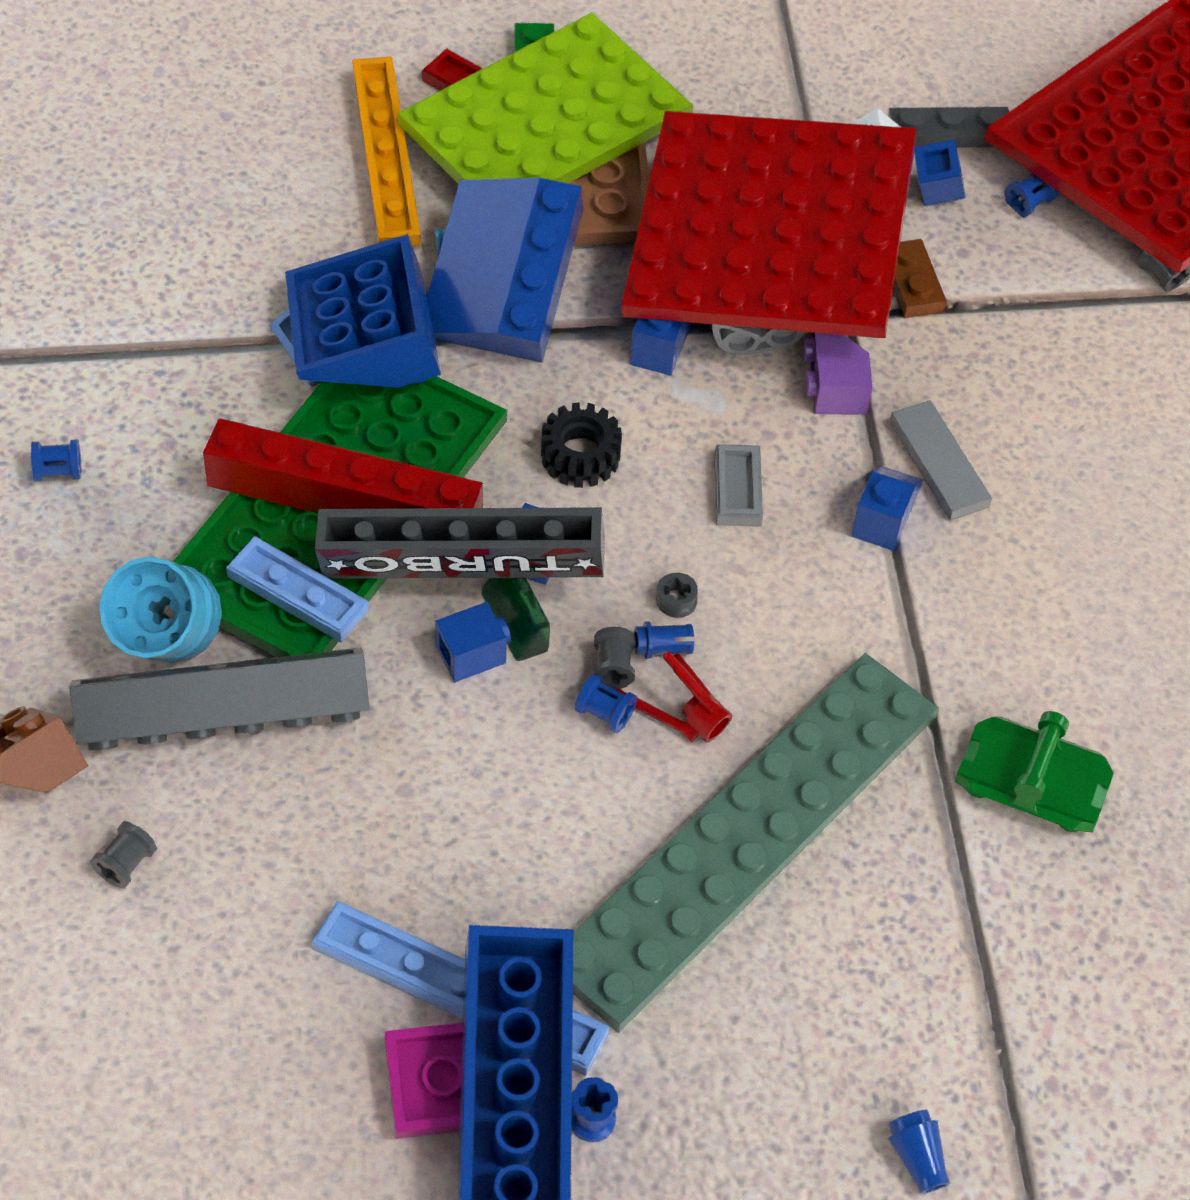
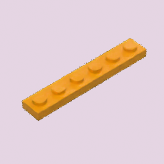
(385, 150)

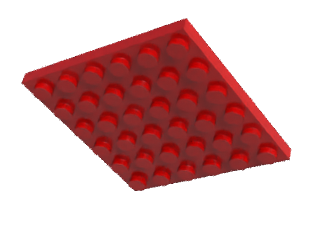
(771, 224)

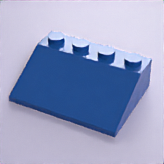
(504, 264)
(363, 318)

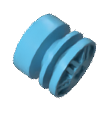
(135, 605)

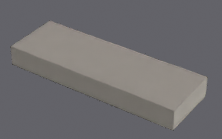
(940, 460)

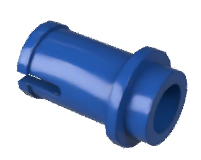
(662, 639)

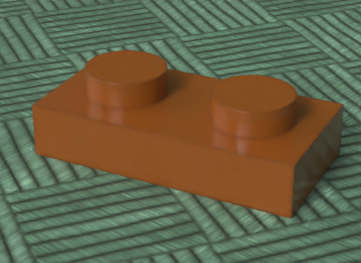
(916, 281)

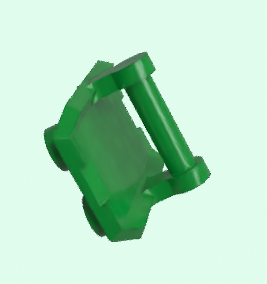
(1036, 771)

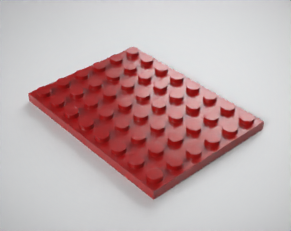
(1118, 134)

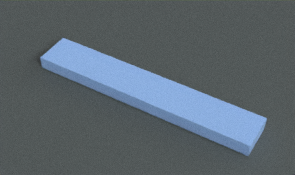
(424, 970)

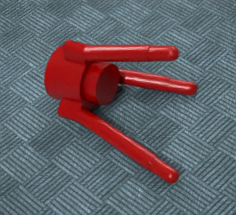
(704, 713)

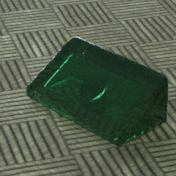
(522, 613)

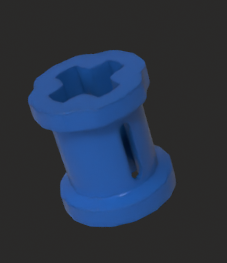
(1032, 194)
(56, 460)
(605, 703)
(604, 1098)

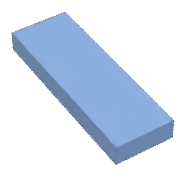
(297, 589)

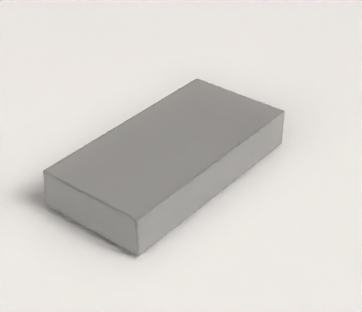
(738, 485)

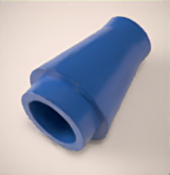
(920, 1149)

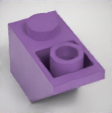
(838, 374)

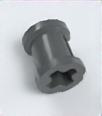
(1169, 278)
(614, 656)
(123, 854)

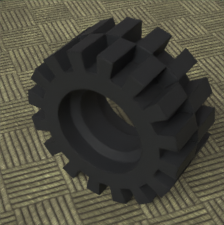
(576, 464)

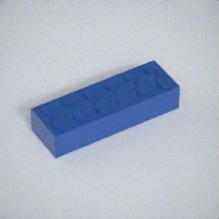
(516, 1064)

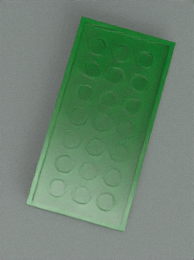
(414, 424)

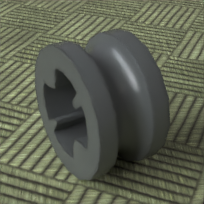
(668, 604)

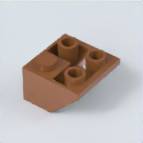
(37, 750)

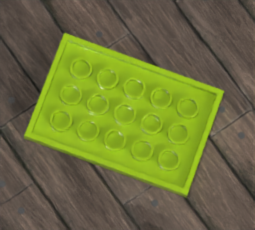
(546, 109)

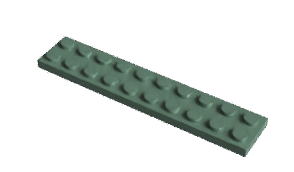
(743, 839)

